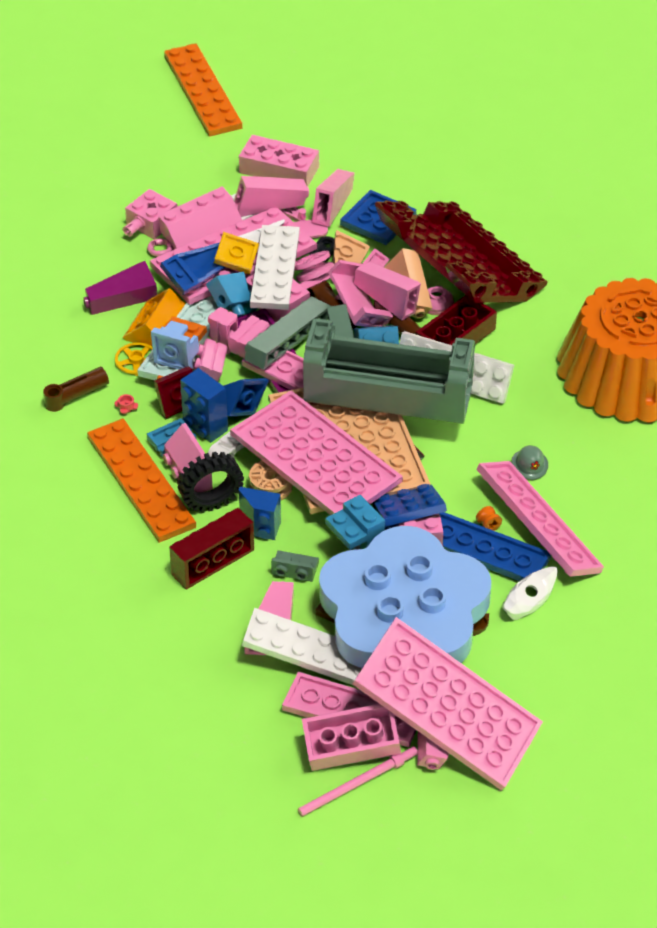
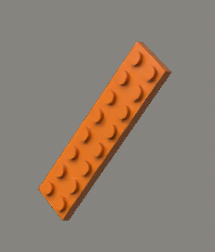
(203, 90)
(141, 480)

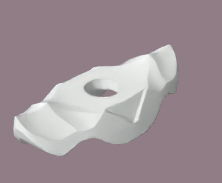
(519, 603)

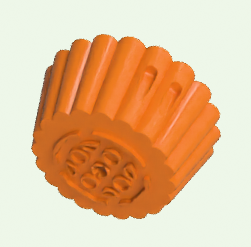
(612, 353)

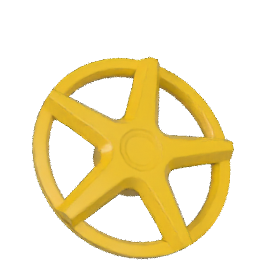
(136, 357)

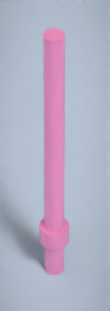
(394, 761)

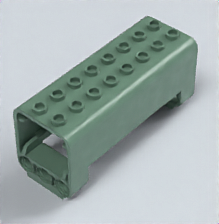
(387, 375)

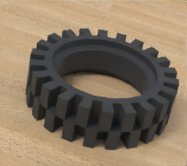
(206, 466)

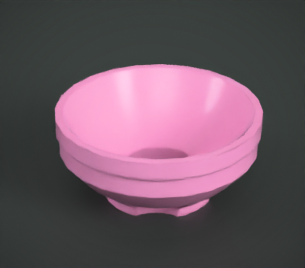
(441, 302)

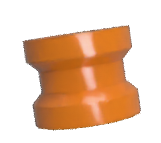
(488, 518)

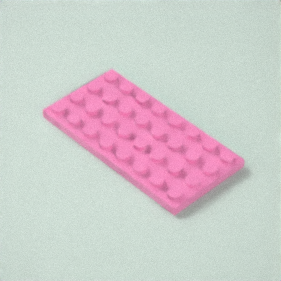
(305, 245)
(314, 454)
(448, 703)

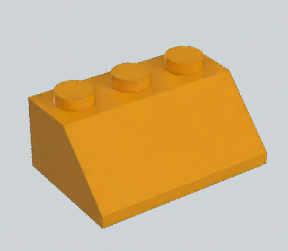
(153, 314)

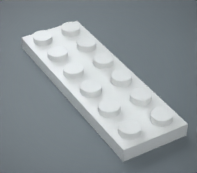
(275, 267)
(490, 375)
(298, 645)

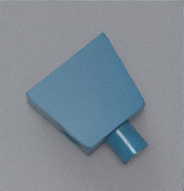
(230, 292)

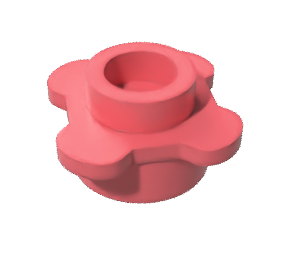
(126, 403)

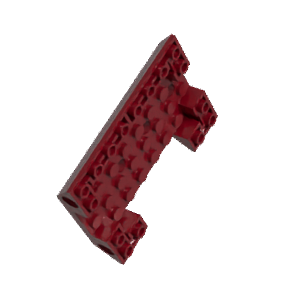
(463, 251)

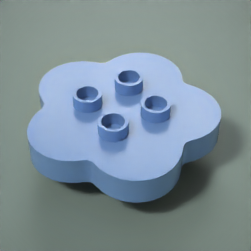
(408, 578)

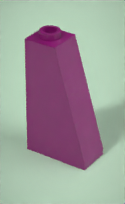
(121, 290)

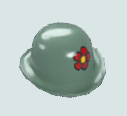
(530, 462)

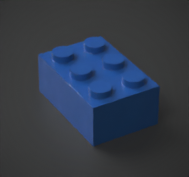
(204, 405)

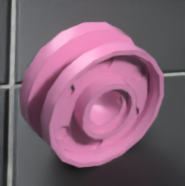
(313, 266)

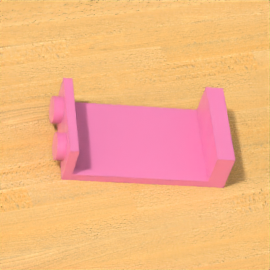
(357, 301)

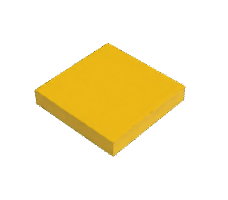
(236, 253)

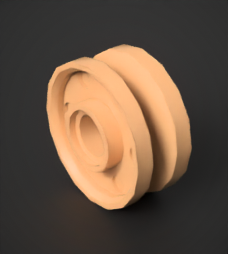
(266, 479)

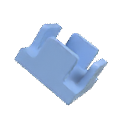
(172, 347)

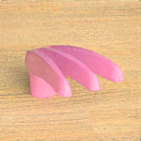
(295, 213)

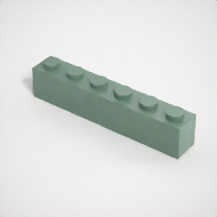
(285, 333)

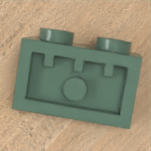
(294, 566)

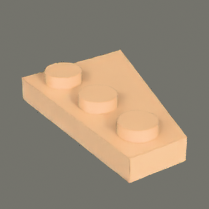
(348, 248)

